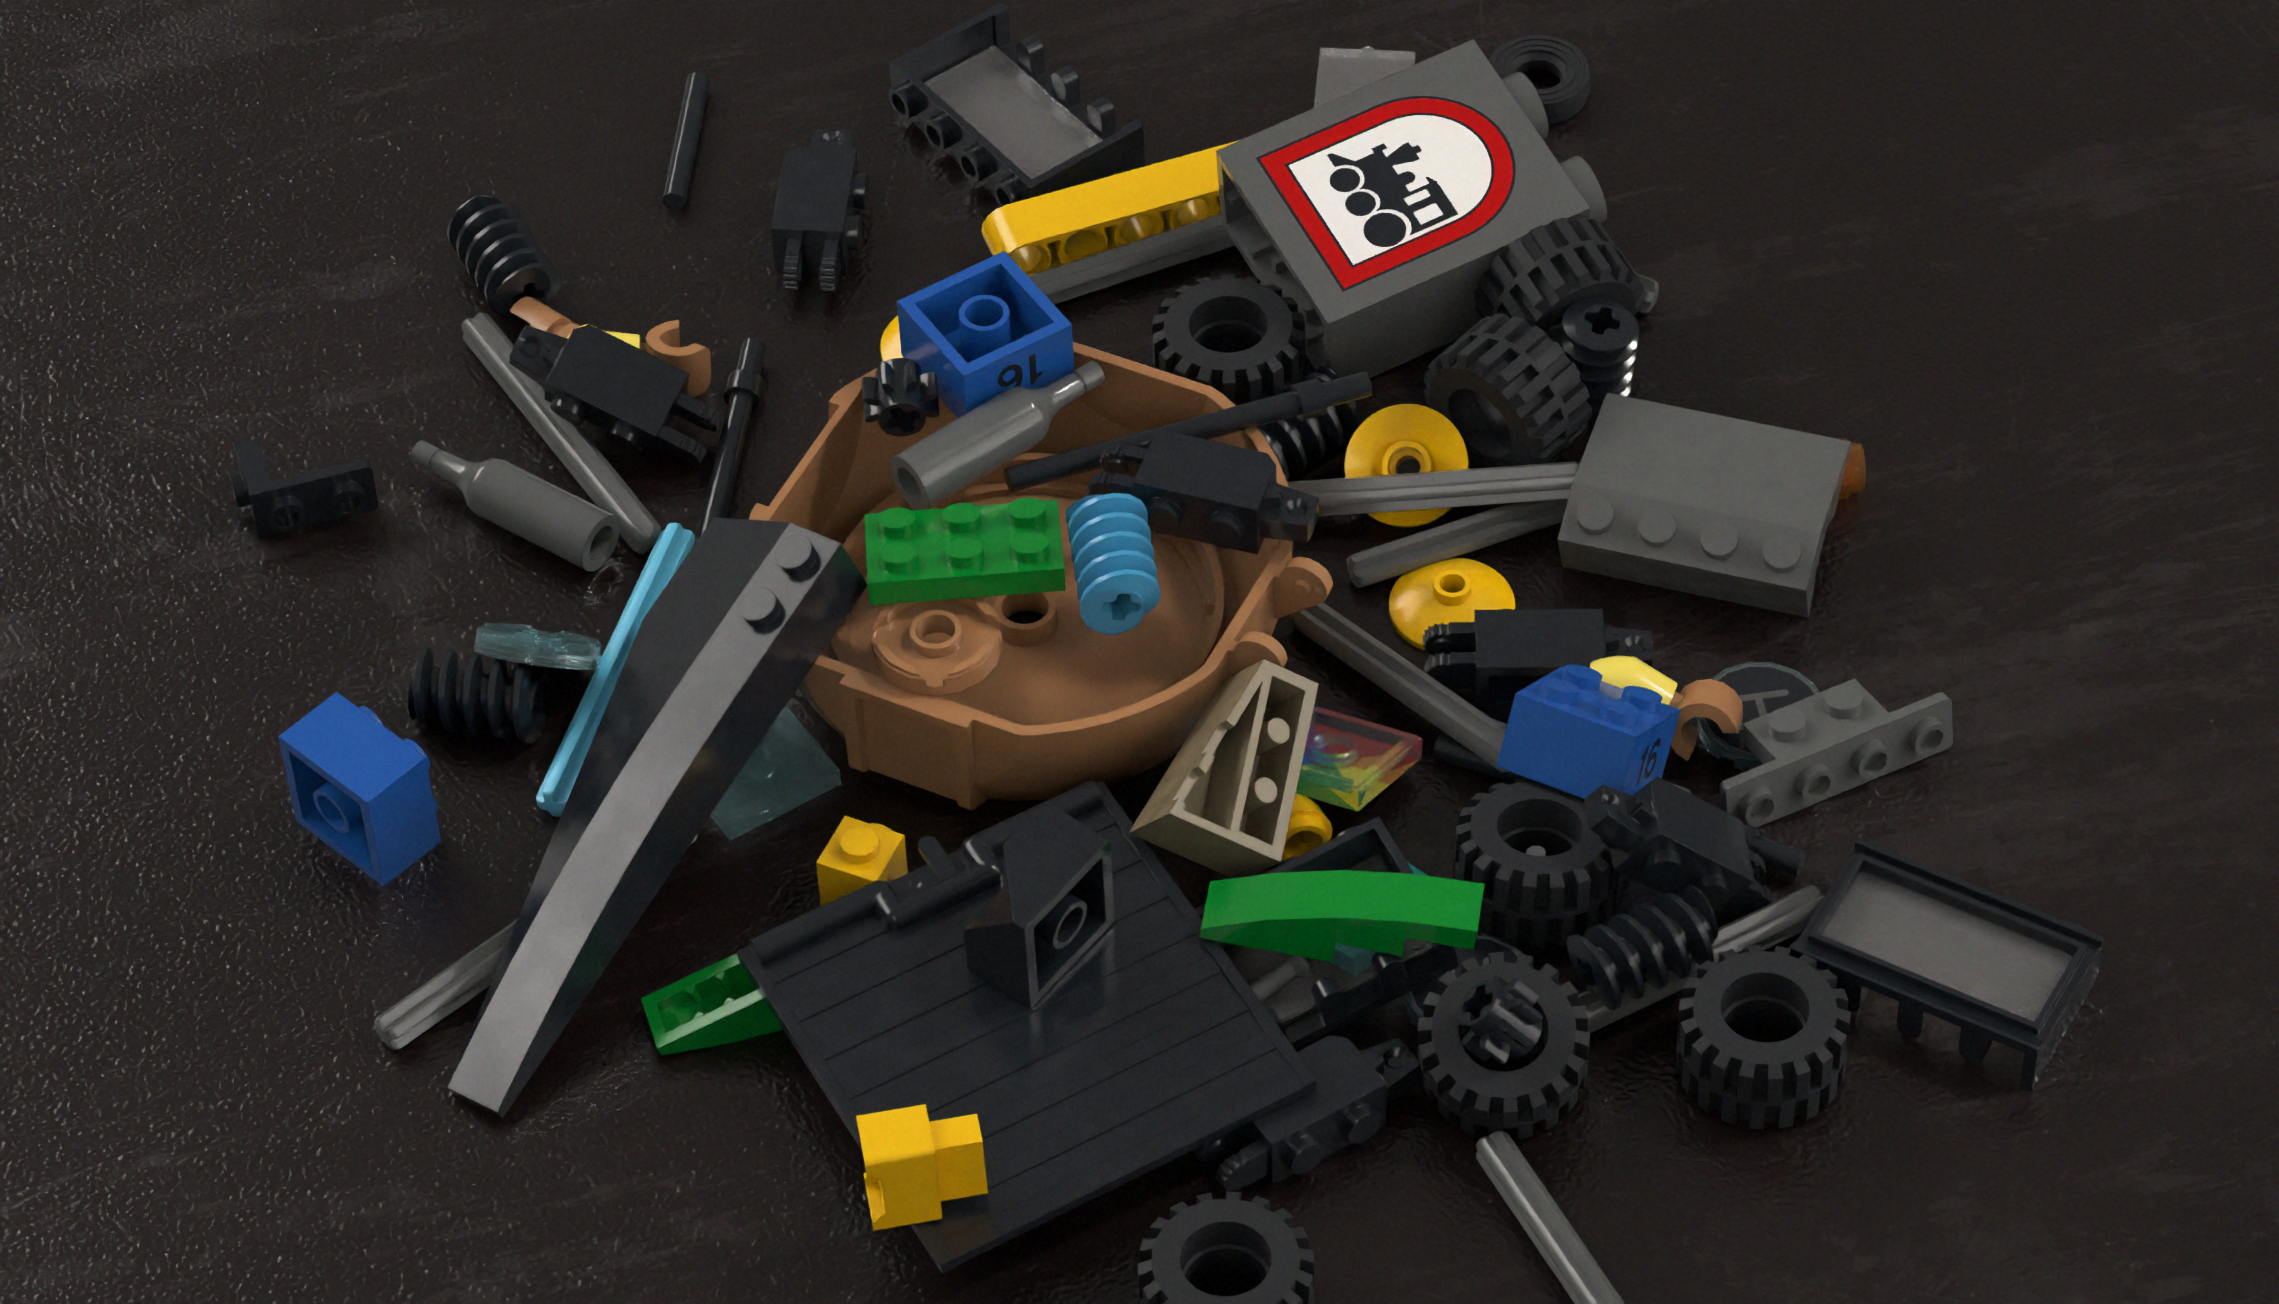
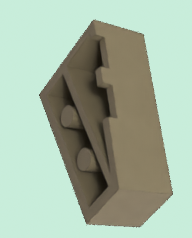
(1235, 774)

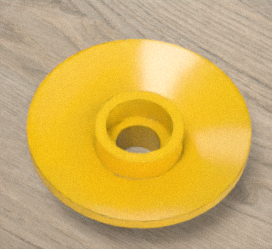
(1404, 434)
(1445, 594)

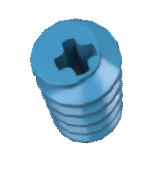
(1112, 561)

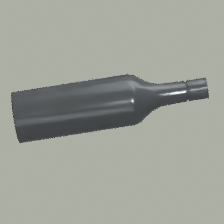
(985, 438)
(528, 506)

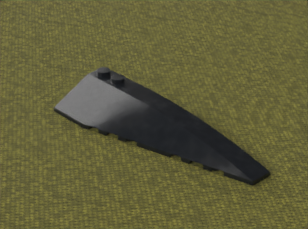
(678, 729)

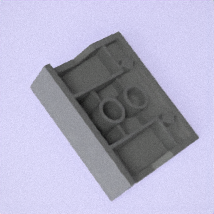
(1703, 504)

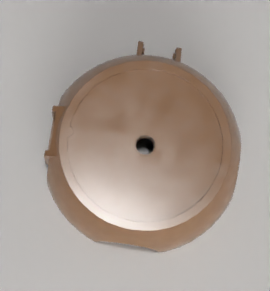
(1062, 695)

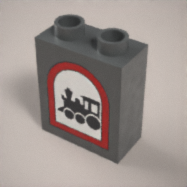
(1398, 205)

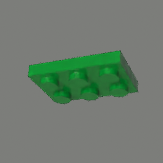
(964, 551)

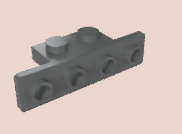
(1830, 747)

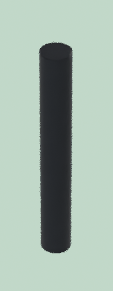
(686, 141)

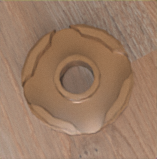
(943, 666)

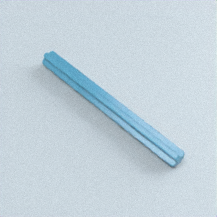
(663, 562)

